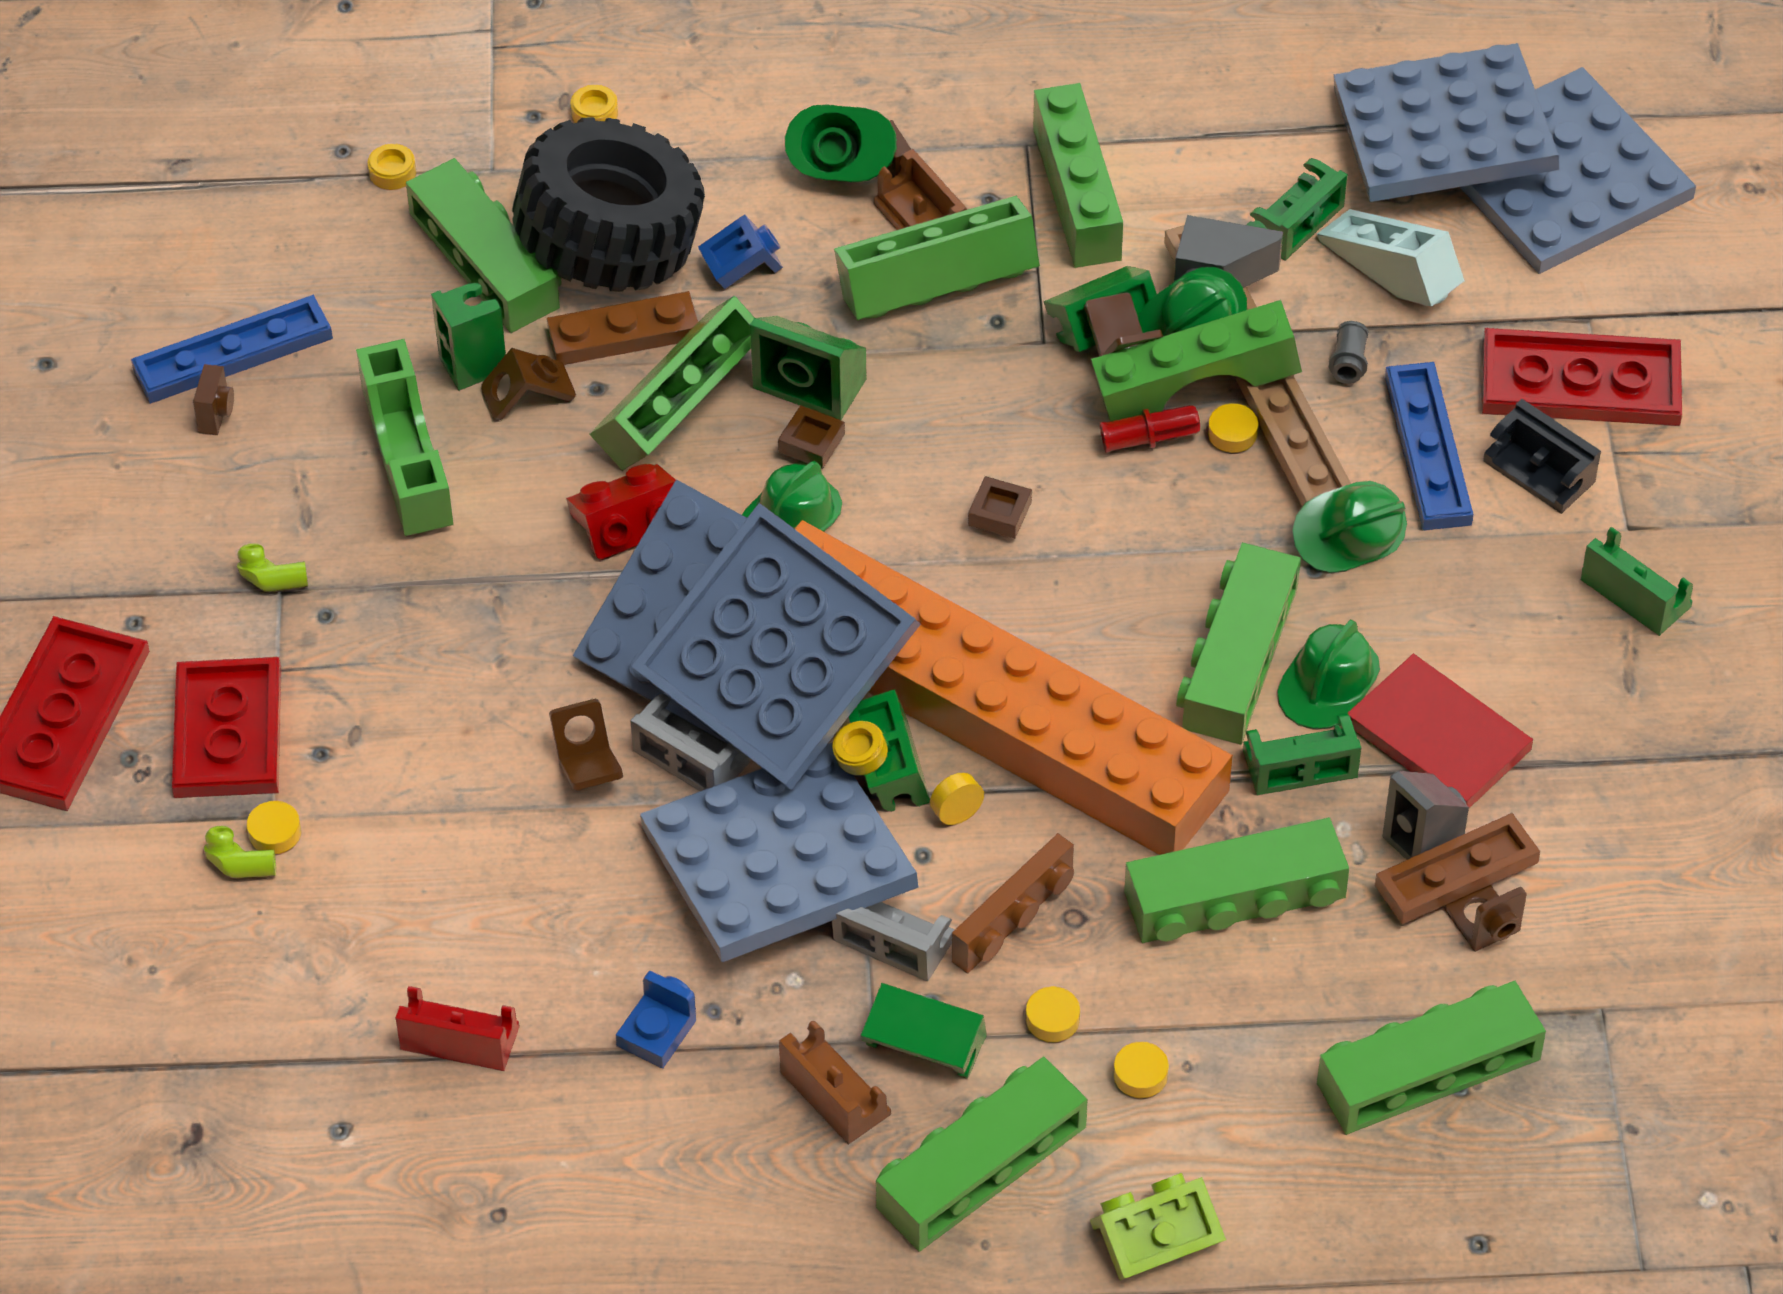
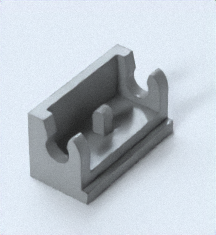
(683, 747)
(895, 937)

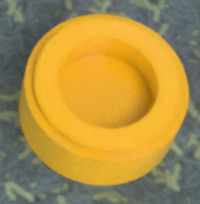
(594, 102)
(391, 166)
(1233, 428)
(860, 748)
(956, 798)
(274, 826)
(1052, 1014)
(1141, 1069)

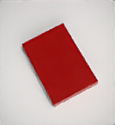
(227, 727)
(1439, 729)

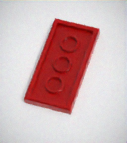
(1583, 376)
(64, 710)

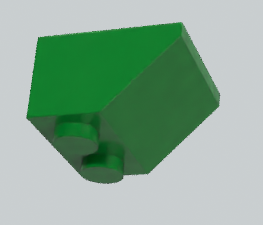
(806, 365)

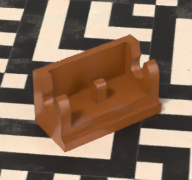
(914, 194)
(831, 1084)

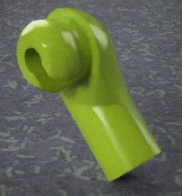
(267, 575)
(235, 861)

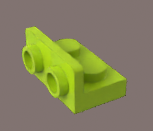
(1158, 1227)

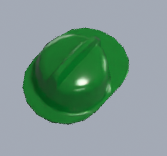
(840, 143)
(1193, 301)
(800, 494)
(1349, 526)
(1328, 676)

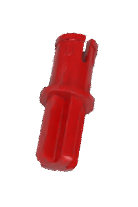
(1149, 428)

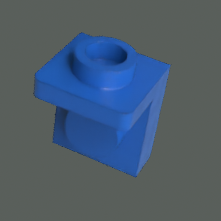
(740, 250)
(658, 1019)

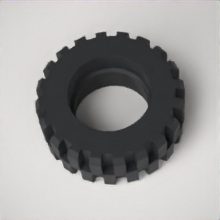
(608, 204)

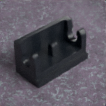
(1543, 456)

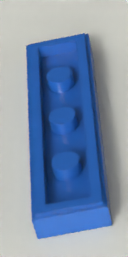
(232, 346)
(1428, 446)

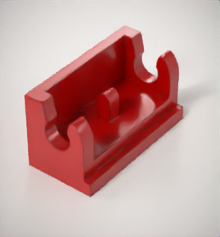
(456, 1032)

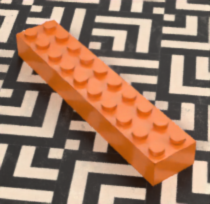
(1043, 716)

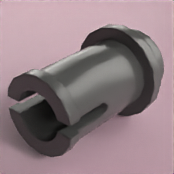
(1348, 360)

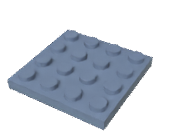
(1445, 122)
(1604, 185)
(656, 579)
(775, 645)
(776, 858)

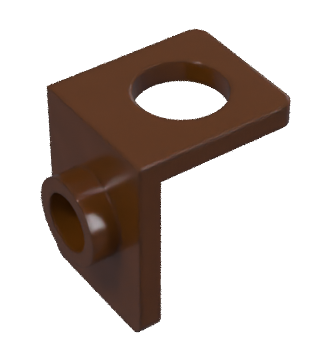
(1116, 323)
(526, 373)
(585, 761)
(1494, 919)

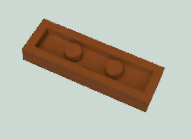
(621, 328)
(1457, 868)
(1013, 904)

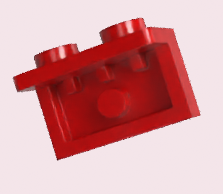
(621, 509)

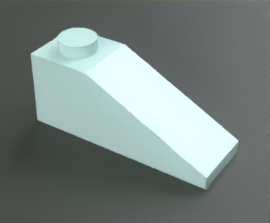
(1398, 255)

